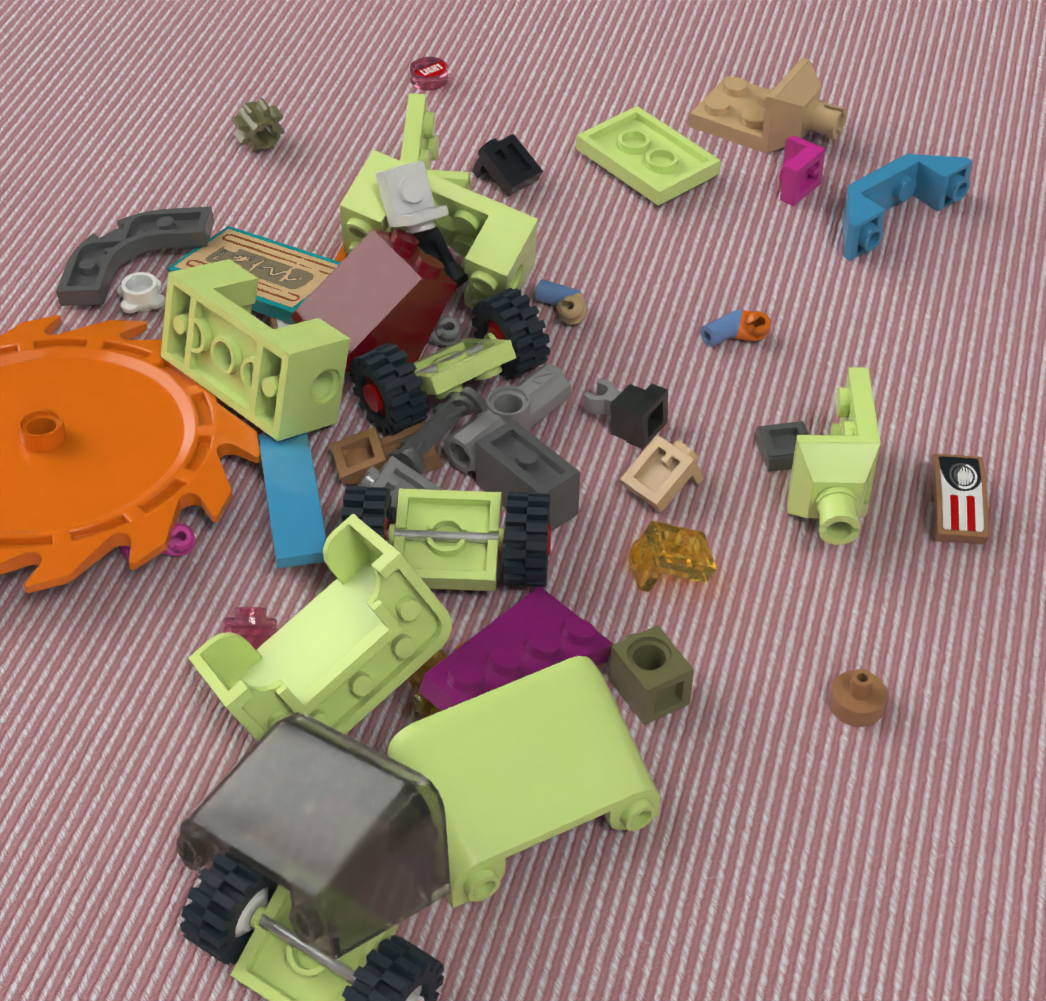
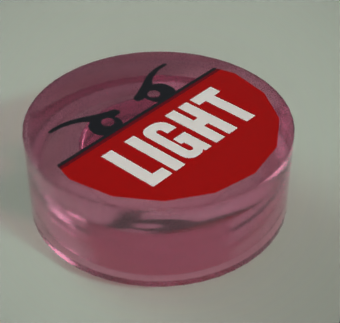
(429, 73)

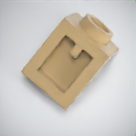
(662, 472)

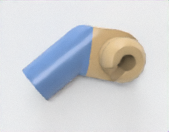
(567, 301)

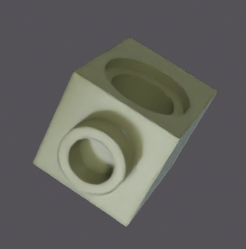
(651, 674)

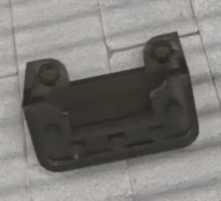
(333, 826)

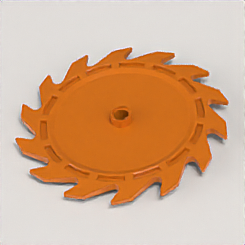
(103, 448)

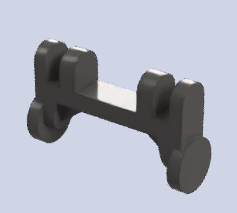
(444, 418)

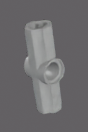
(524, 403)

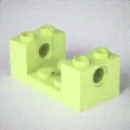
(490, 235)
(276, 377)

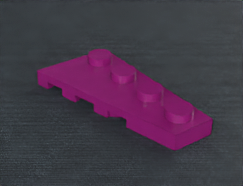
(516, 644)

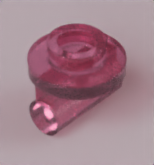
(251, 624)

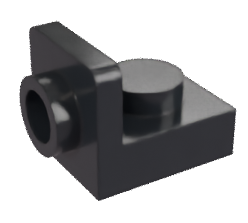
(508, 164)

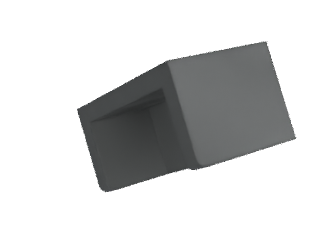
(519, 462)

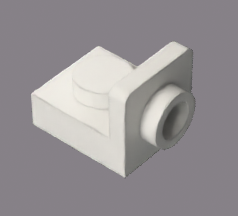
(409, 197)

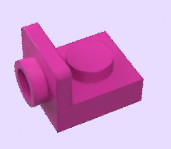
(800, 170)

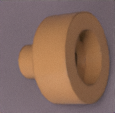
(858, 698)

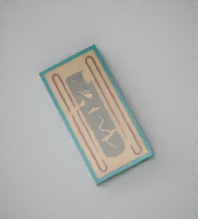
(283, 271)

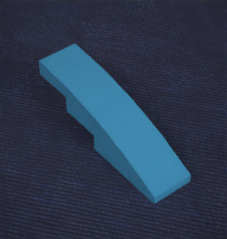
(292, 500)

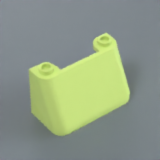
(341, 648)
(527, 769)

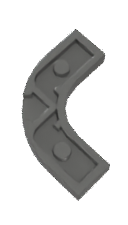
(98, 259)

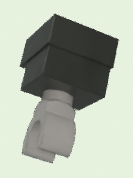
(634, 412)

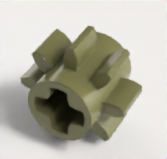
(258, 125)

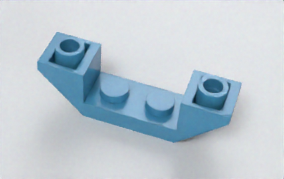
(928, 178)

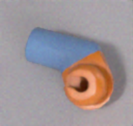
(736, 325)

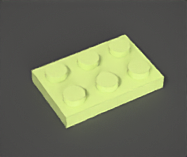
(648, 155)

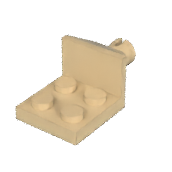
(765, 116)

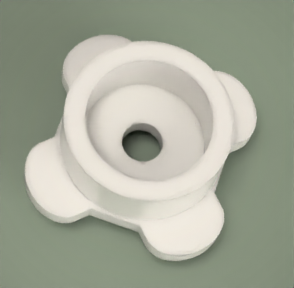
(140, 293)

